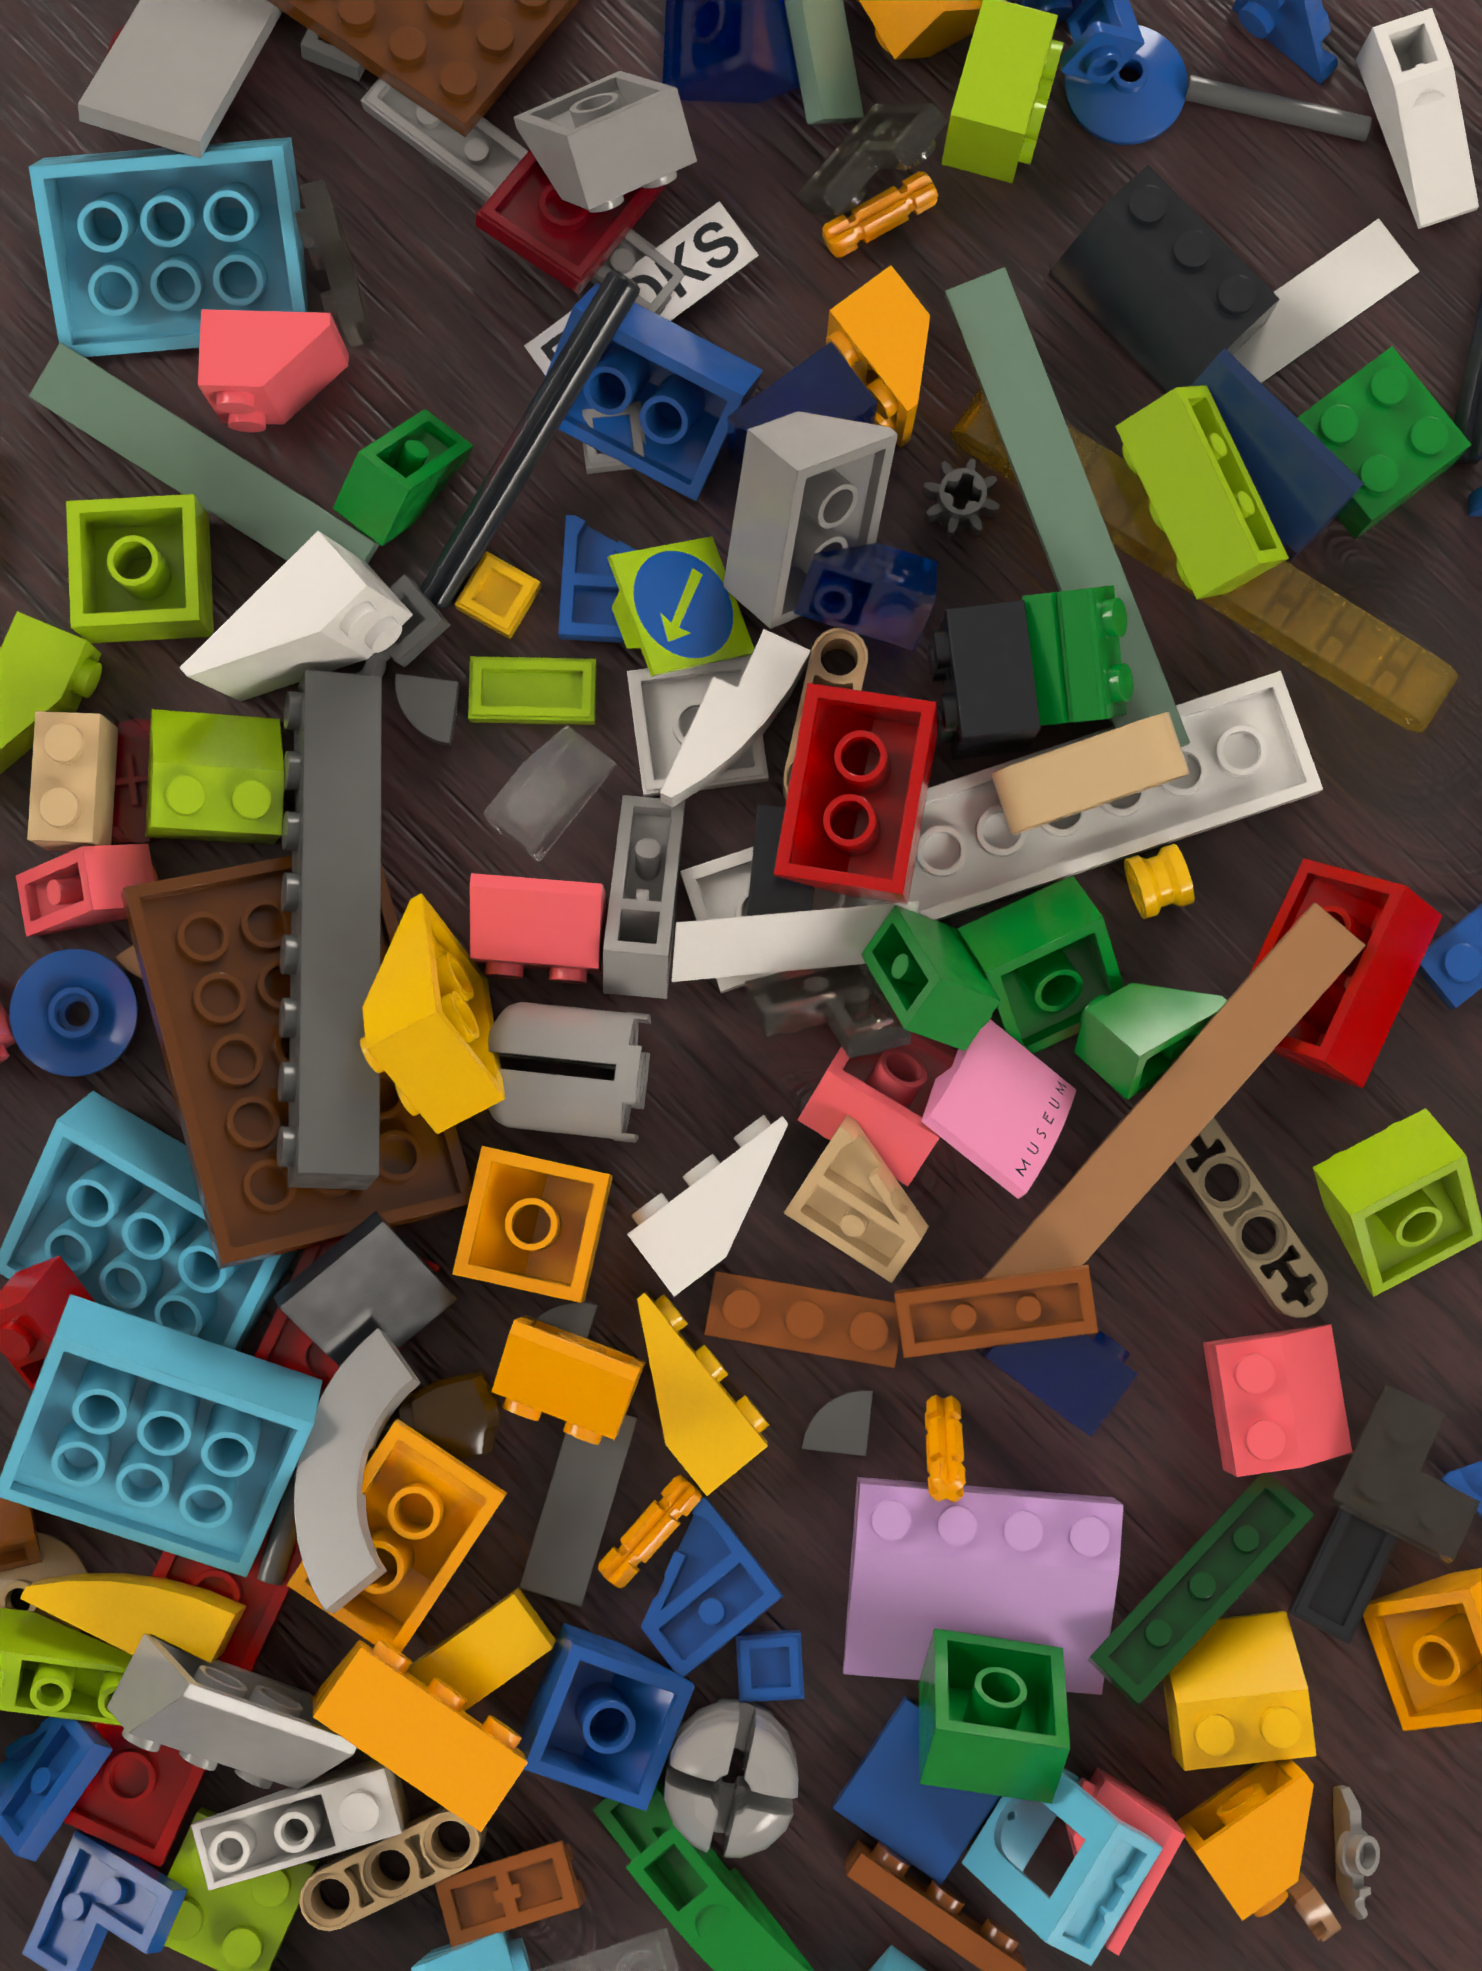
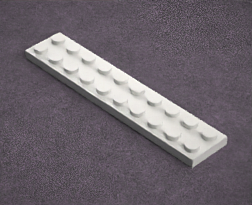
(1240, 760)

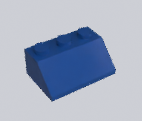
(683, 391)

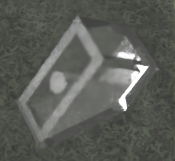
(548, 792)

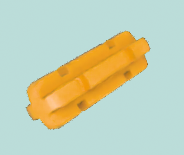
(880, 214)
(944, 1448)
(649, 1531)

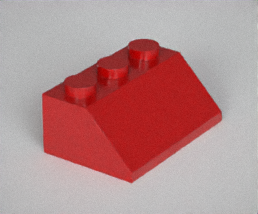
(857, 793)
(1356, 1012)

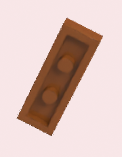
(996, 1311)
(803, 1319)
(933, 1909)

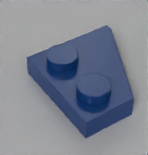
(707, 1593)

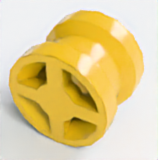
(1159, 881)

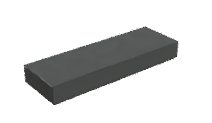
(576, 1515)

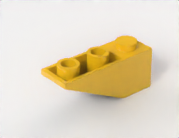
(697, 1414)

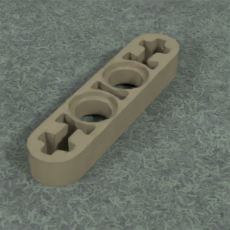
(1246, 1204)

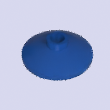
(1132, 110)
(43, 1007)

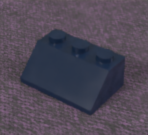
(1289, 466)

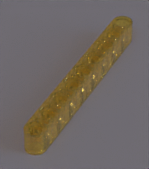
(1277, 606)

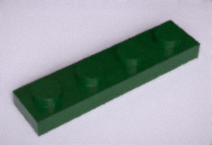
(1200, 1588)

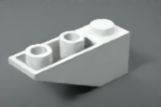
(1420, 115)
(700, 1224)
(302, 1824)

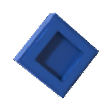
(770, 1665)

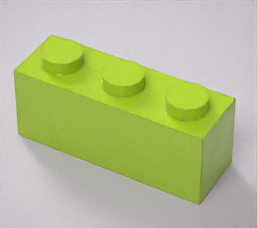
(1200, 492)

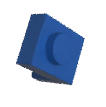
(1103, 39)

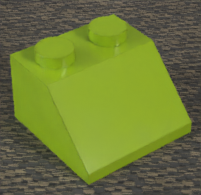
(215, 777)
(1401, 1200)

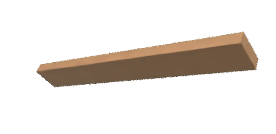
(1185, 1096)

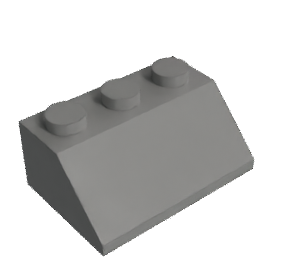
(801, 492)
(223, 1717)

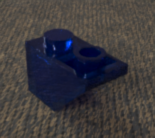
(871, 592)

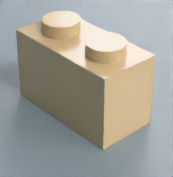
(72, 780)

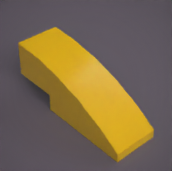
(128, 1605)
(487, 1649)

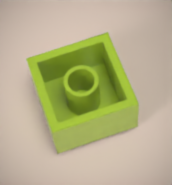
(1002, 90)
(139, 568)

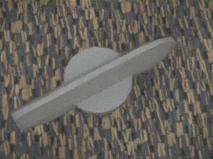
(1355, 1852)

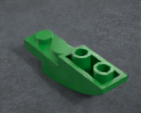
(698, 1893)

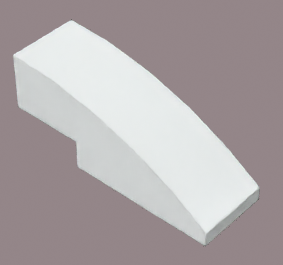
(735, 716)

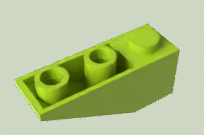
(56, 1669)

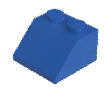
(603, 1718)

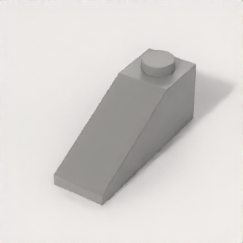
(643, 898)

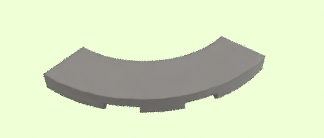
(331, 1469)

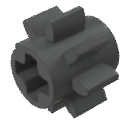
(969, 481)

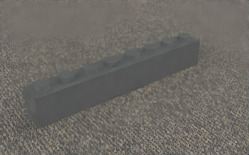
(333, 930)

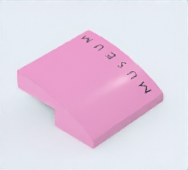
(1000, 1108)

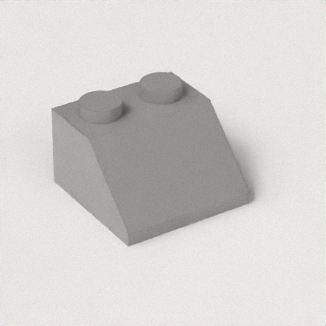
(609, 139)

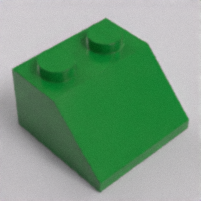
(1044, 962)

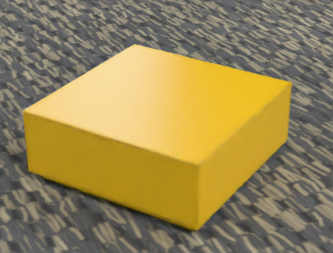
(498, 595)

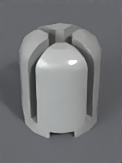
(576, 1039)
(754, 1807)

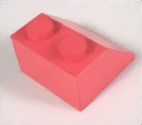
(266, 363)
(537, 926)
(885, 1098)
(1277, 1400)

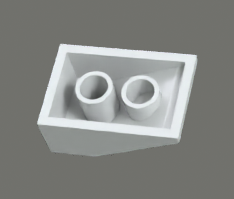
(310, 615)

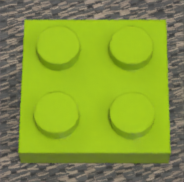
(237, 1923)

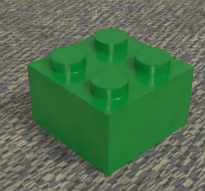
(1387, 435)
(993, 1716)

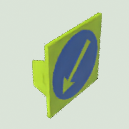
(677, 606)

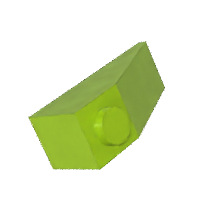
(40, 672)

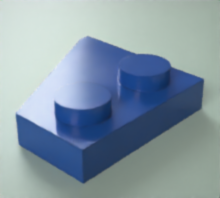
(1294, 29)
(588, 584)
(45, 1780)

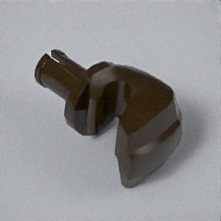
(453, 1414)

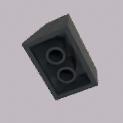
(1162, 283)

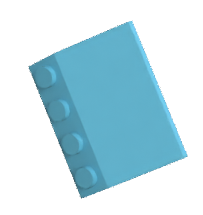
(160, 235)
(133, 1227)
(159, 1436)

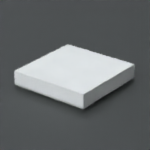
(663, 715)

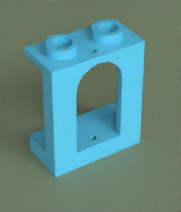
(1093, 1888)

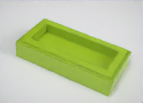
(532, 690)

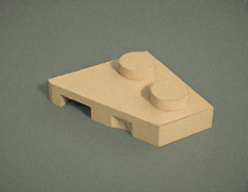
(859, 1204)

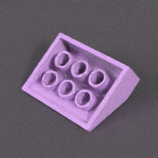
(982, 1566)

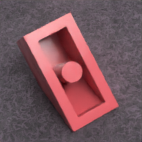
(82, 887)

